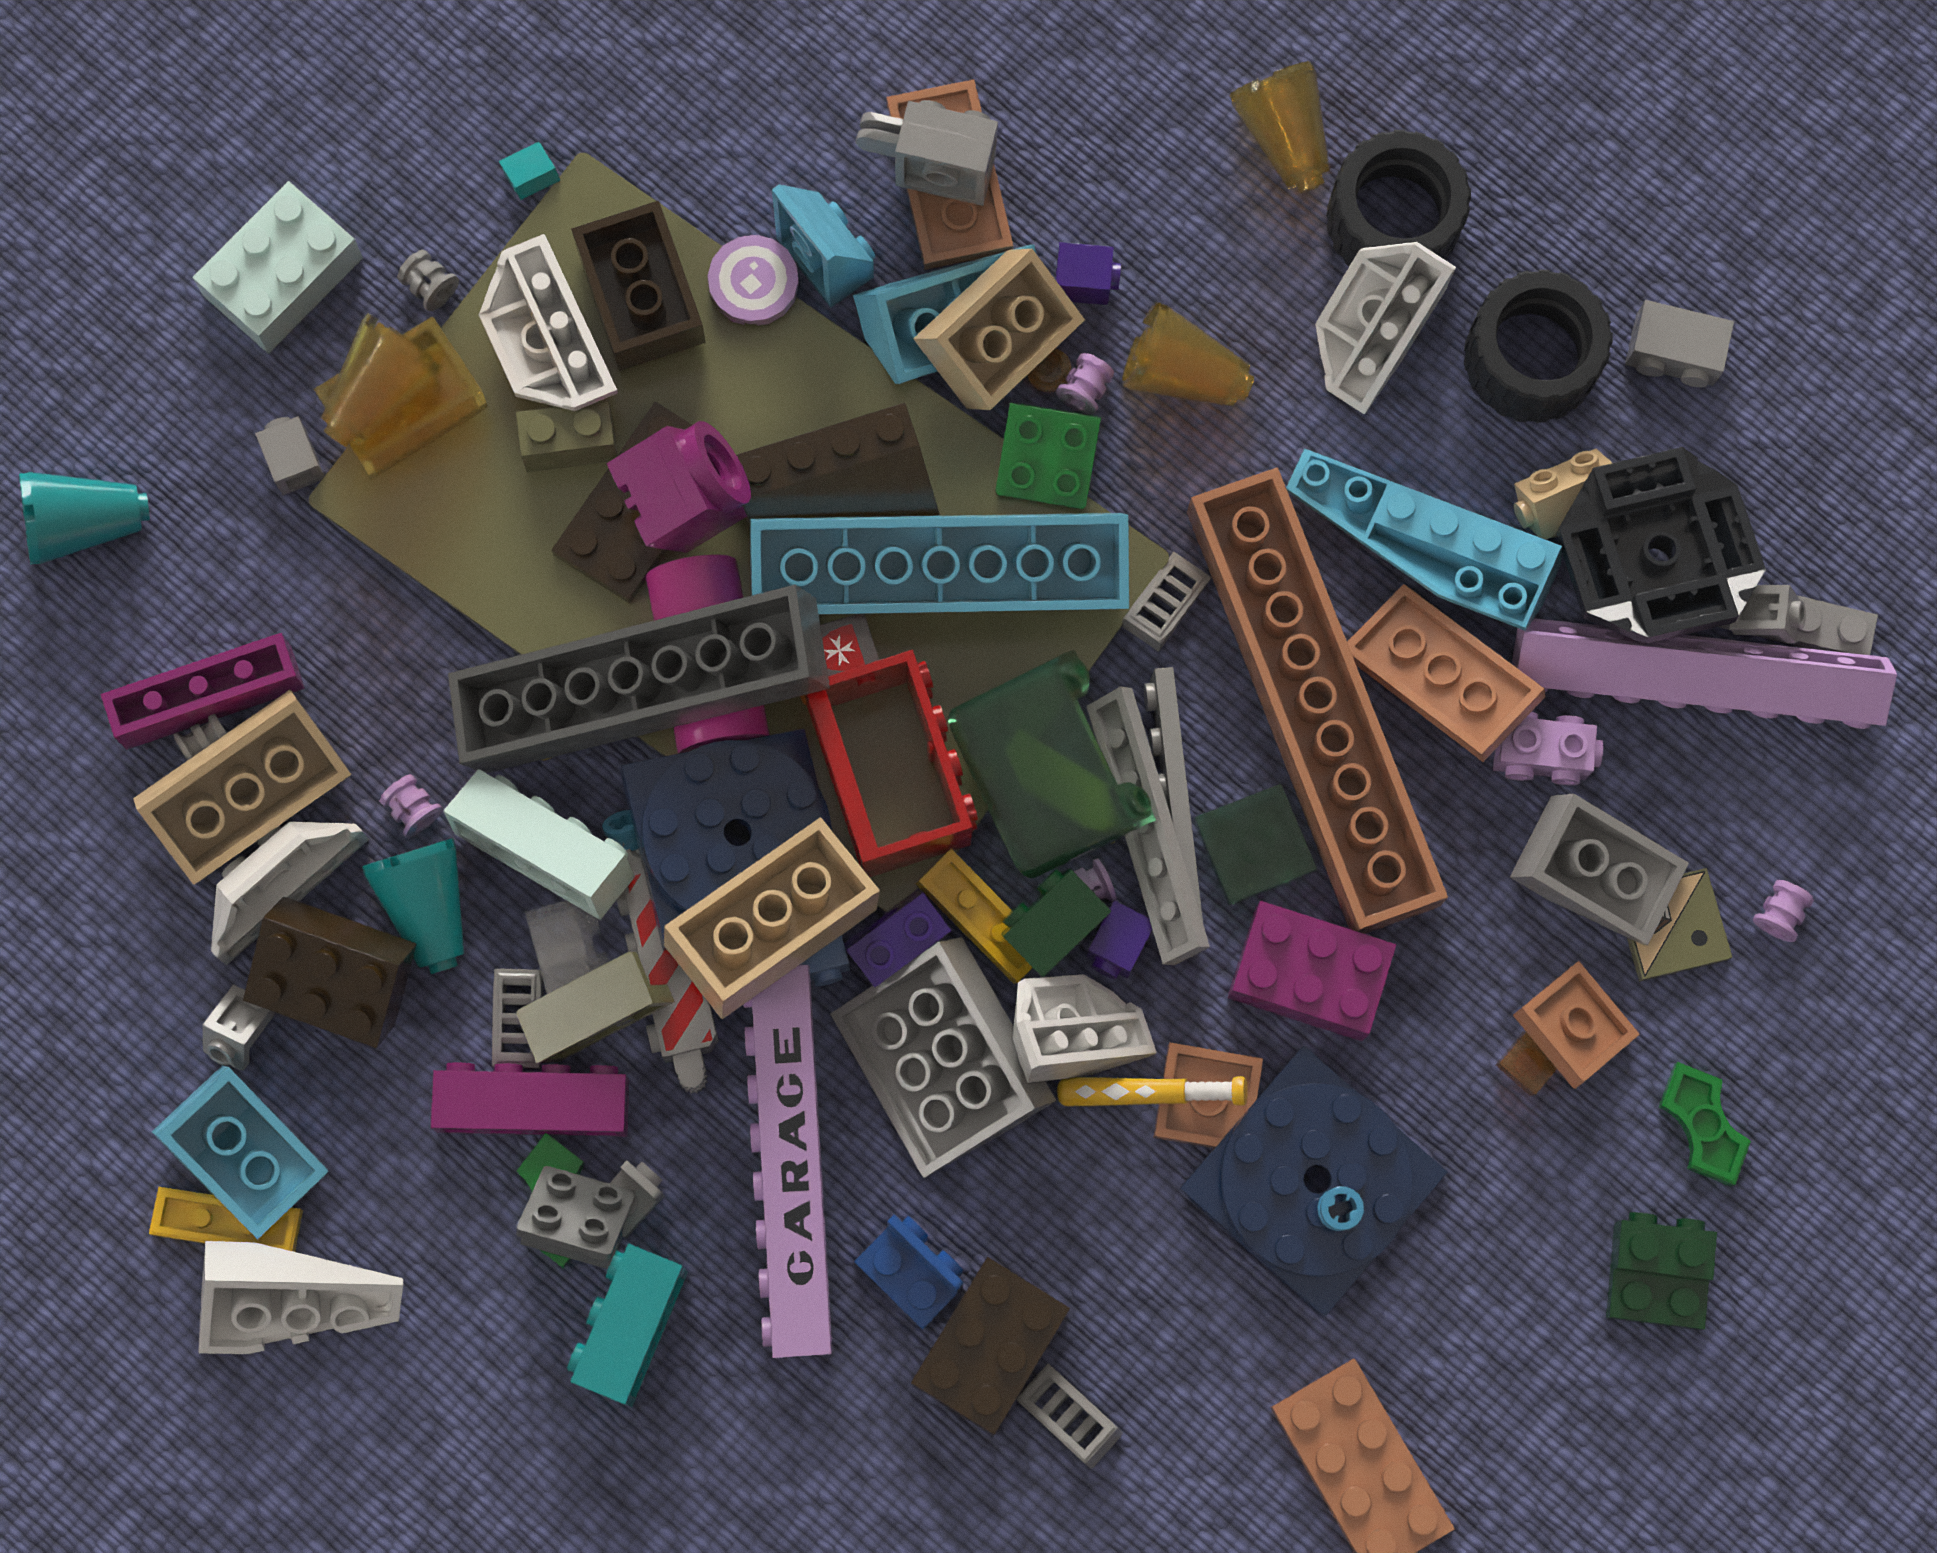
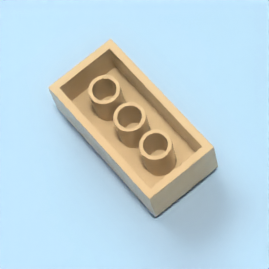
(241, 787)
(771, 918)

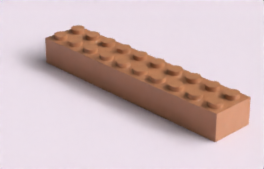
(1316, 702)

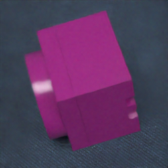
(682, 486)

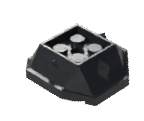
(1669, 506)

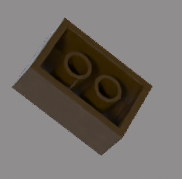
(638, 285)
(329, 972)
(990, 1346)

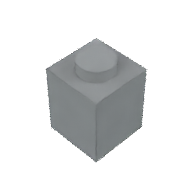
(289, 454)

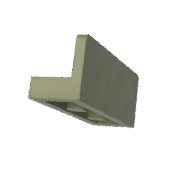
(591, 1009)

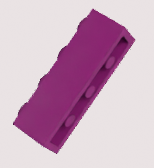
(200, 689)
(530, 1101)

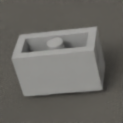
(1679, 344)

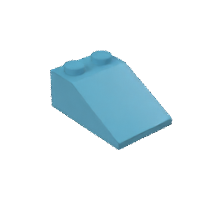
(821, 242)
(240, 1151)

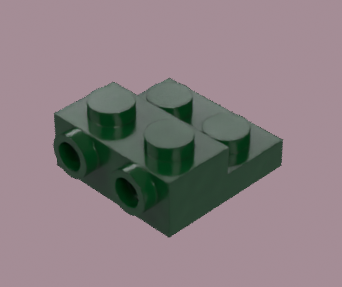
(1661, 1271)

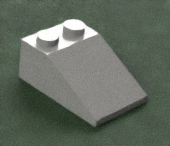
(1599, 868)

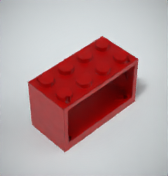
(864, 682)

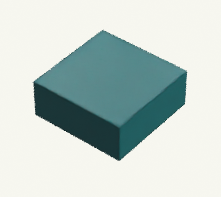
(529, 170)

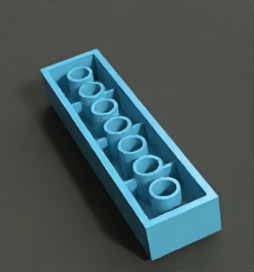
(946, 562)

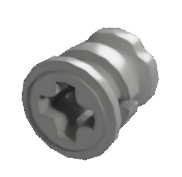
(441, 287)
(199, 737)

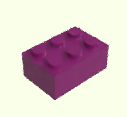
(1312, 971)

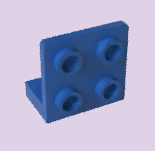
(910, 1271)

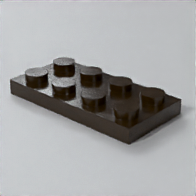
(603, 534)

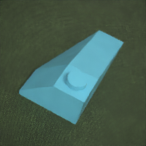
(902, 309)

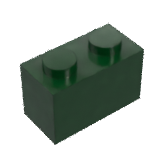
(1054, 921)

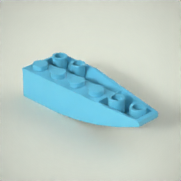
(1433, 541)

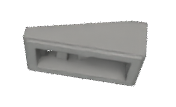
(1147, 630)
(516, 977)
(1103, 1440)

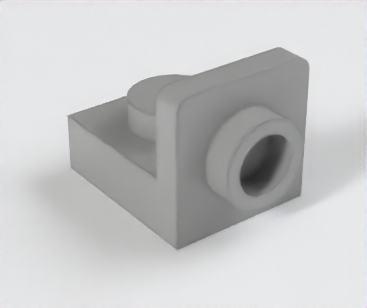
(1772, 612)
(234, 1029)
(647, 1195)

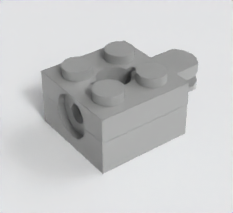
(935, 149)

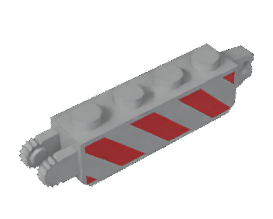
(686, 1026)

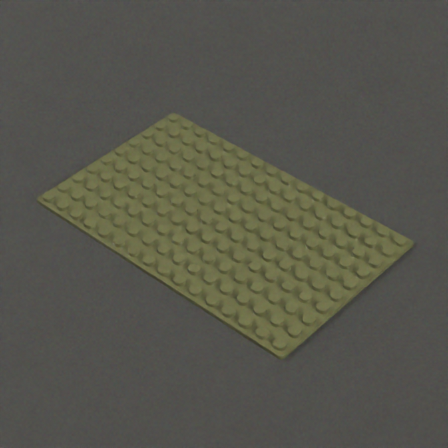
(485, 528)

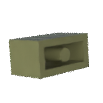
(566, 437)

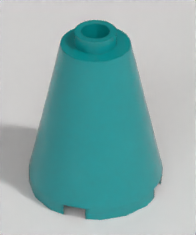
(77, 513)
(423, 901)

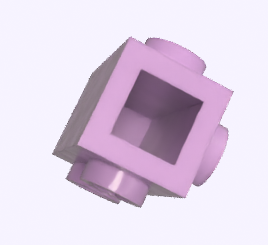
(1550, 748)

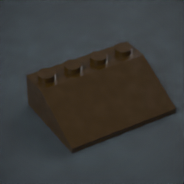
(842, 471)

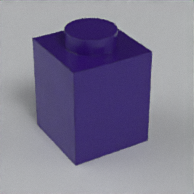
(1087, 272)
(1119, 941)

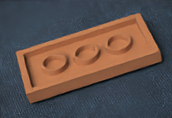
(946, 227)
(1444, 672)
(1361, 1464)

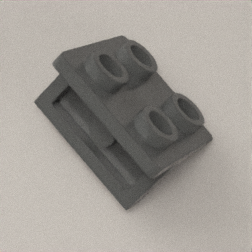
(575, 1217)

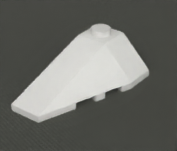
(275, 1294)

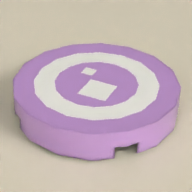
(753, 280)

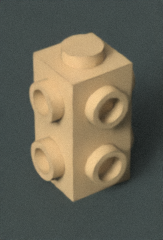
(1550, 492)

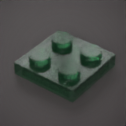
(1255, 844)

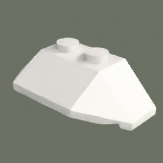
(1377, 317)
(542, 331)
(286, 865)
(1075, 1028)

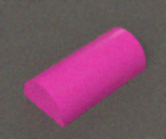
(689, 586)

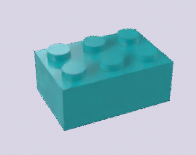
(627, 1324)

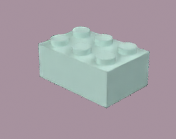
(278, 267)

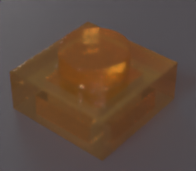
(1526, 1064)

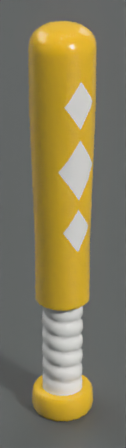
(1140, 1091)

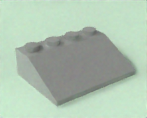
(941, 1056)

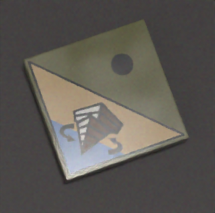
(1687, 934)

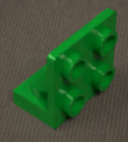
(1047, 455)

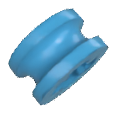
(621, 829)
(1352, 1217)

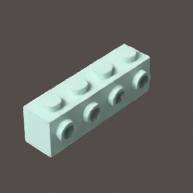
(540, 843)

